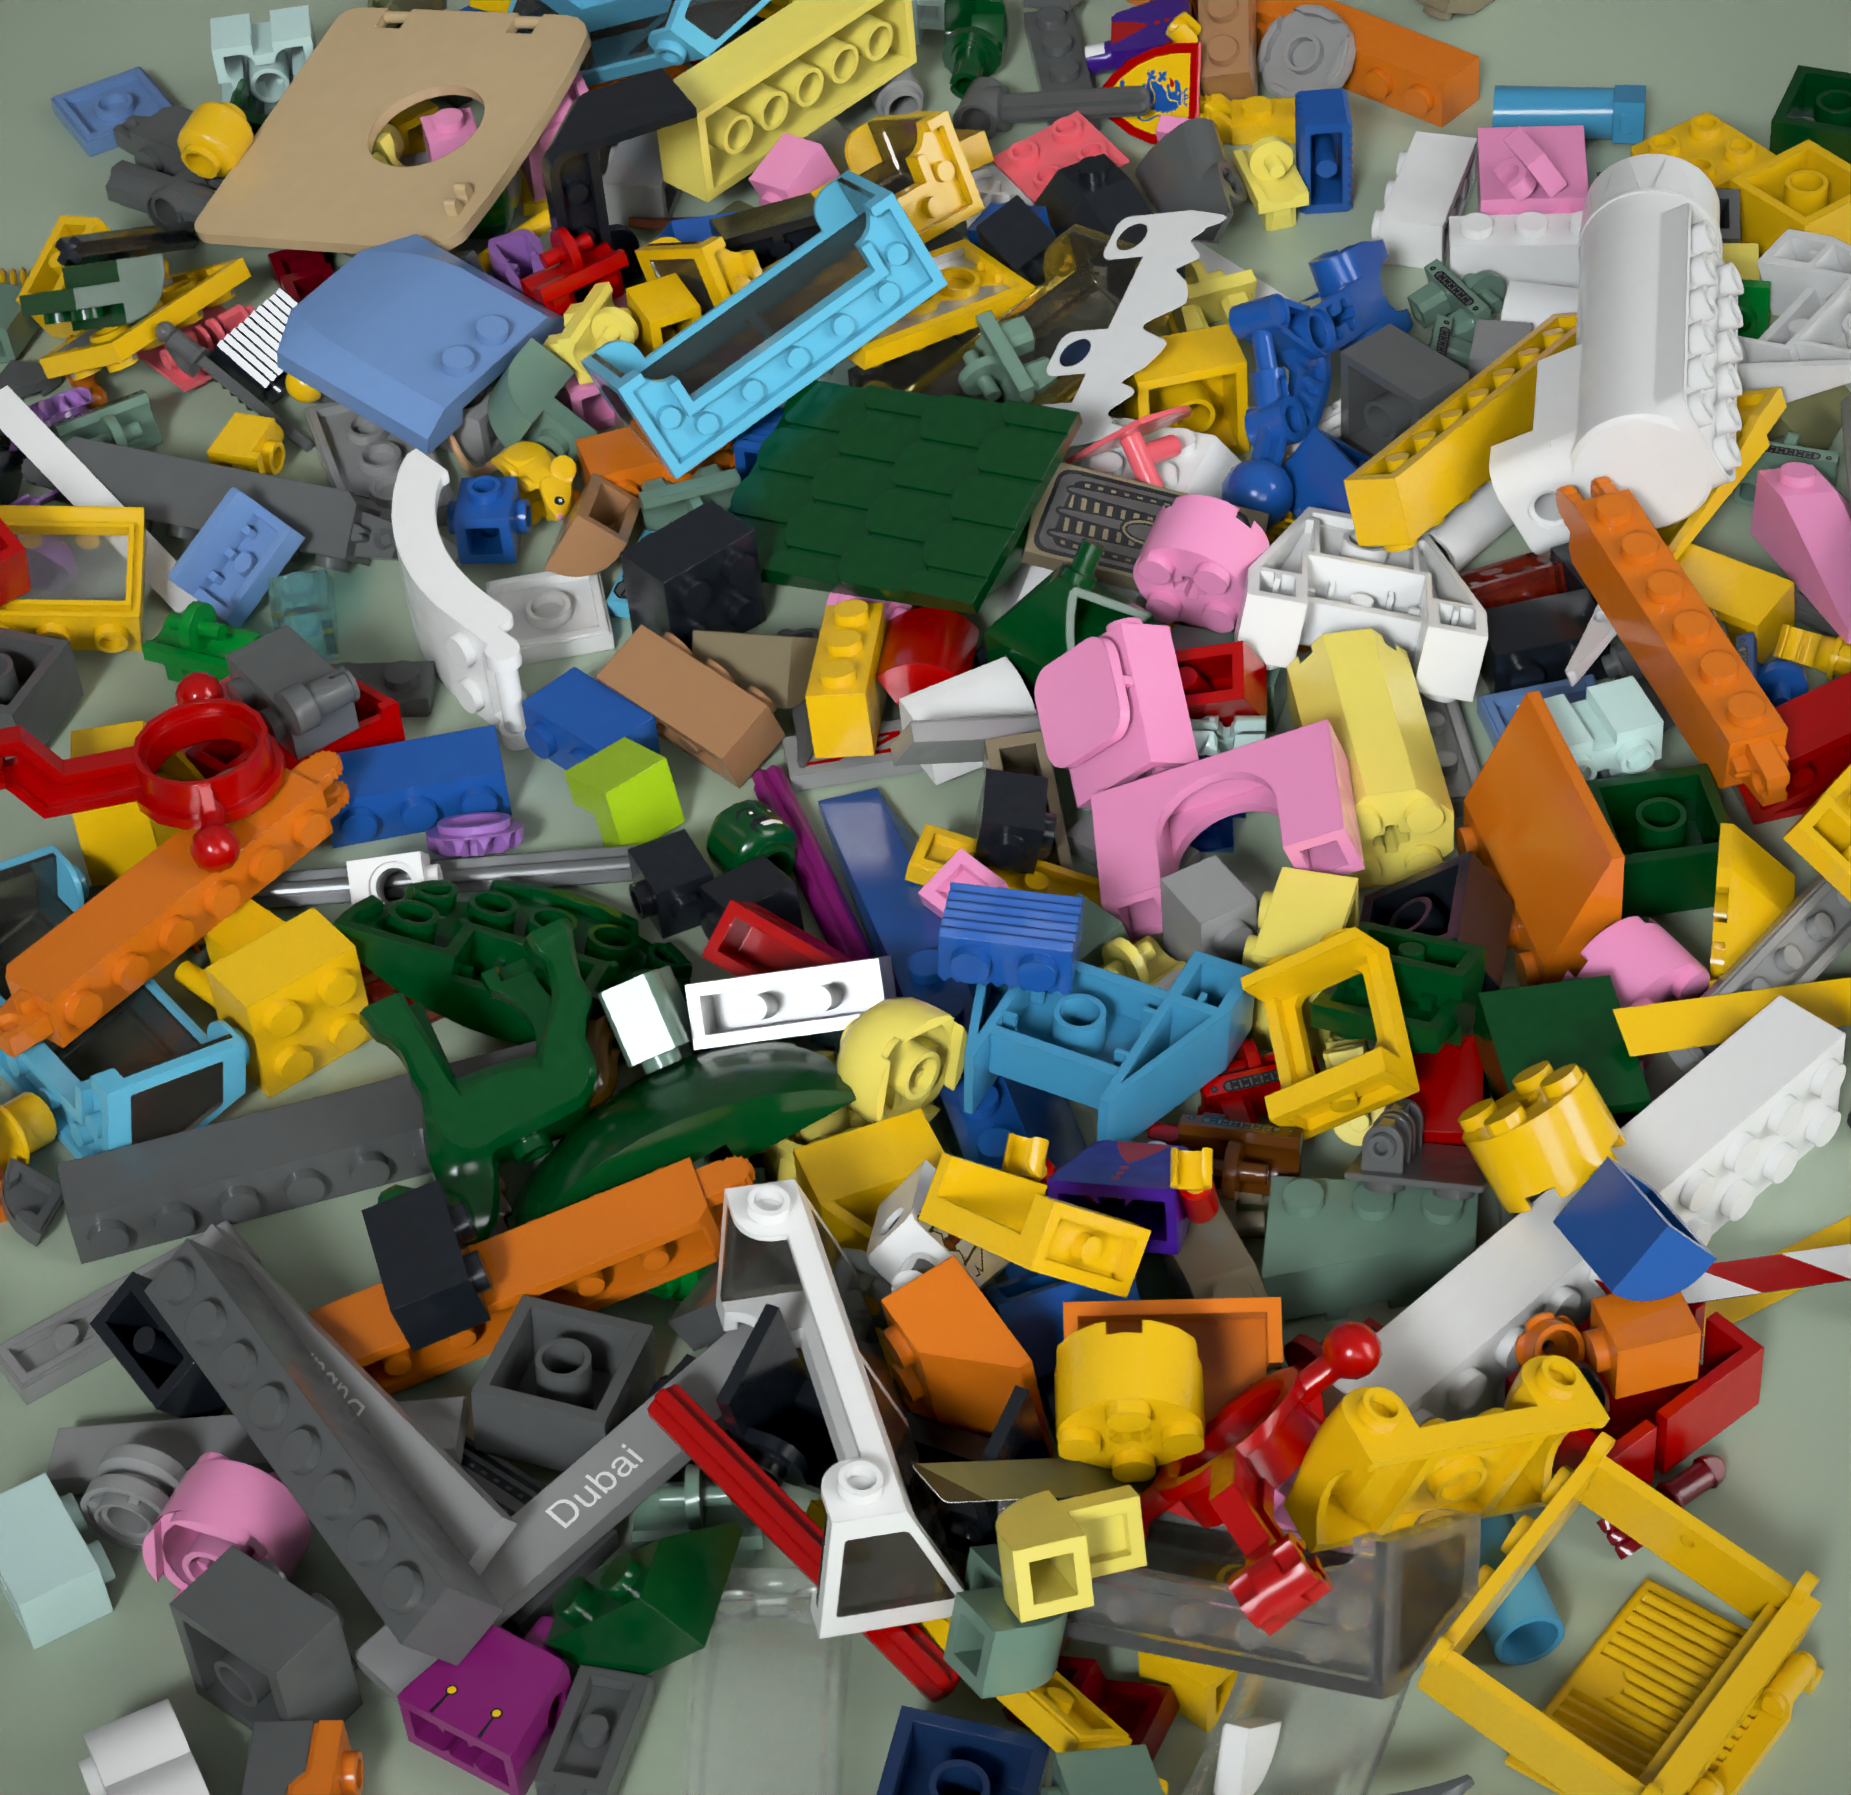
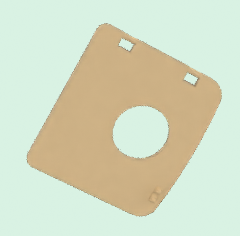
(312, 163)

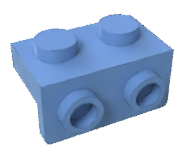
(235, 557)

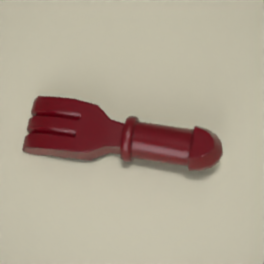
(1703, 1474)

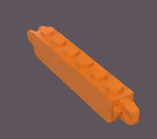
(1676, 641)
(160, 912)
(574, 1257)

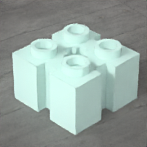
(262, 52)
(1610, 730)

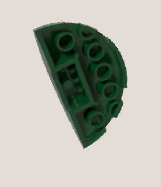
(444, 938)
(688, 1109)

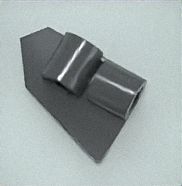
(1192, 174)

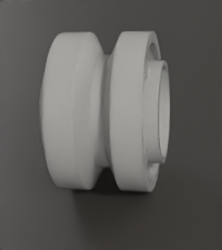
(130, 1493)

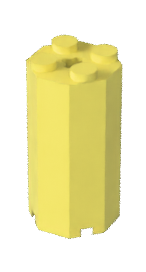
(1390, 751)

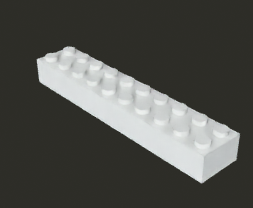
(1700, 1145)

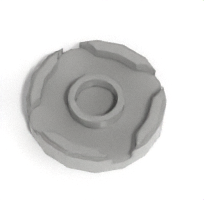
(1306, 52)

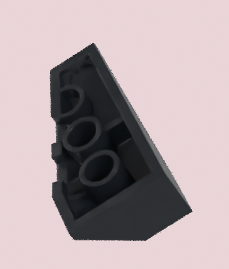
(1096, 197)

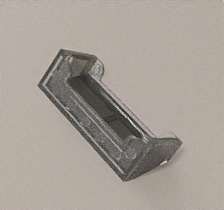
(1361, 1638)

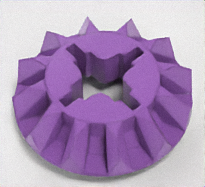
(62, 405)
(475, 834)

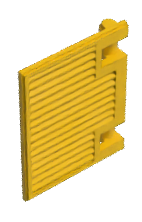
(1649, 1675)

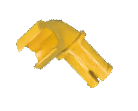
(1814, 651)

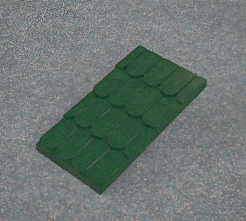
(899, 491)

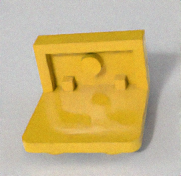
(1708, 145)

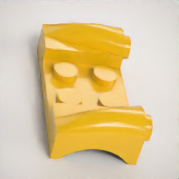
(1383, 1471)

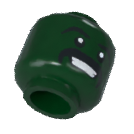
(747, 832)

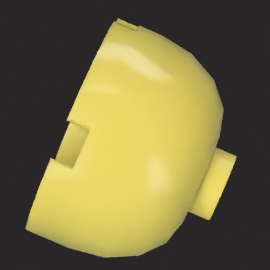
(900, 1058)

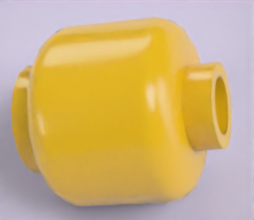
(214, 139)

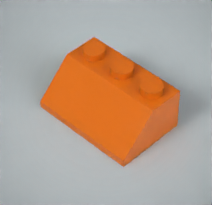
(955, 1352)

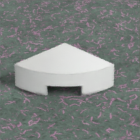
(1245, 1755)

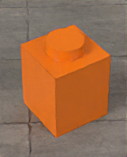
(1642, 1343)

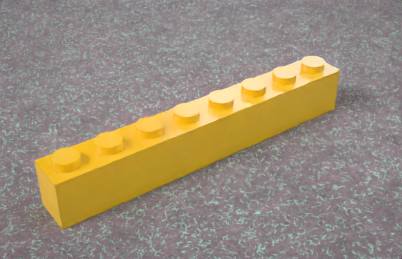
(1448, 450)

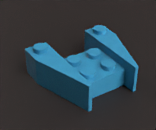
(1111, 1040)

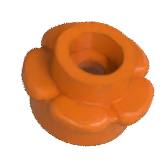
(1561, 1332)

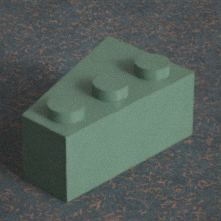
(1353, 1247)

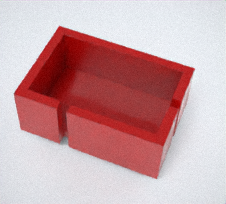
(1675, 1421)

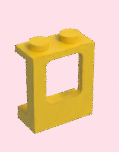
(1357, 1085)
(1033, 1230)

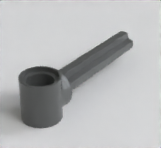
(993, 108)

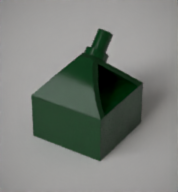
(1058, 616)

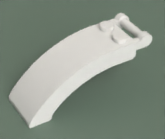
(449, 613)

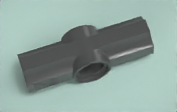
(158, 194)

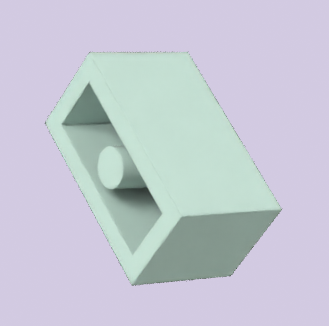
(45, 1564)

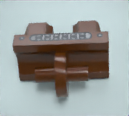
(1243, 1151)

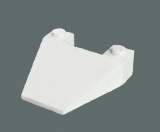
(1811, 339)
(1324, 583)

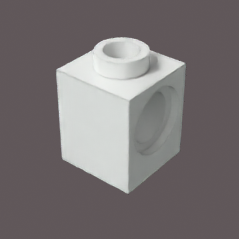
(369, 874)

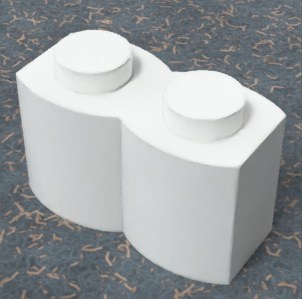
(141, 1756)

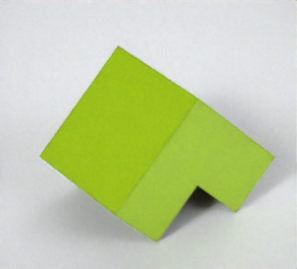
(627, 793)

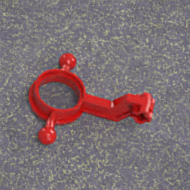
(129, 774)
(1247, 1454)

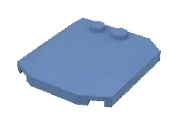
(409, 337)

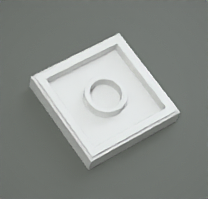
(555, 614)

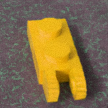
(1250, 118)

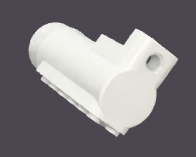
(1651, 362)

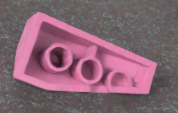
(1808, 534)

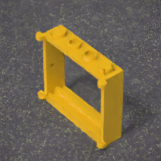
(1774, 1604)

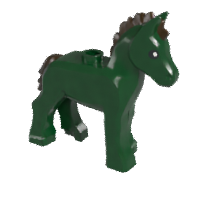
(512, 1105)

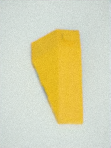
(1748, 896)

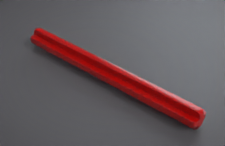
(788, 1528)

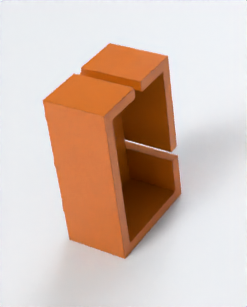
(1233, 1335)

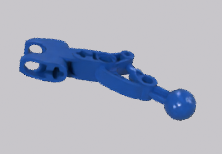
(1301, 339)

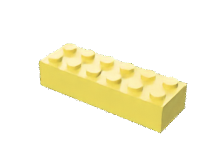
(782, 80)

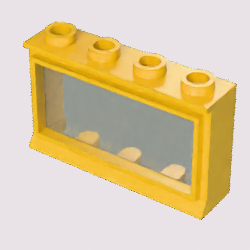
(82, 575)

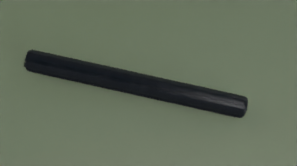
(126, 243)

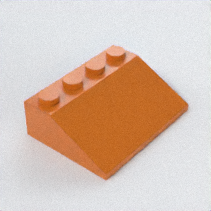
(1544, 845)

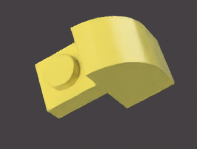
(1058, 1546)

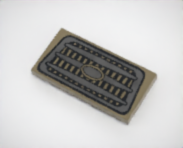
(1105, 510)

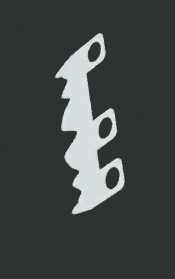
(1126, 344)

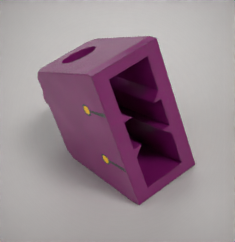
(492, 1708)

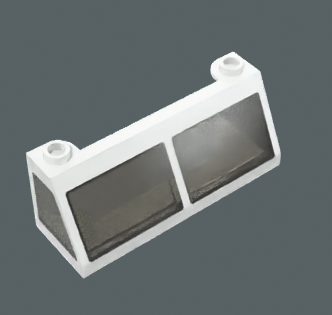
(882, 1532)

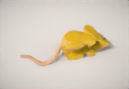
(539, 473)

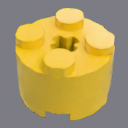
(1541, 1135)
(1129, 1398)

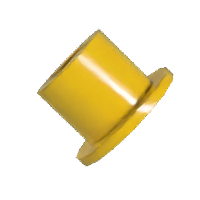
(24, 1128)

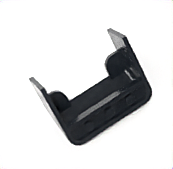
(573, 163)
(782, 1428)

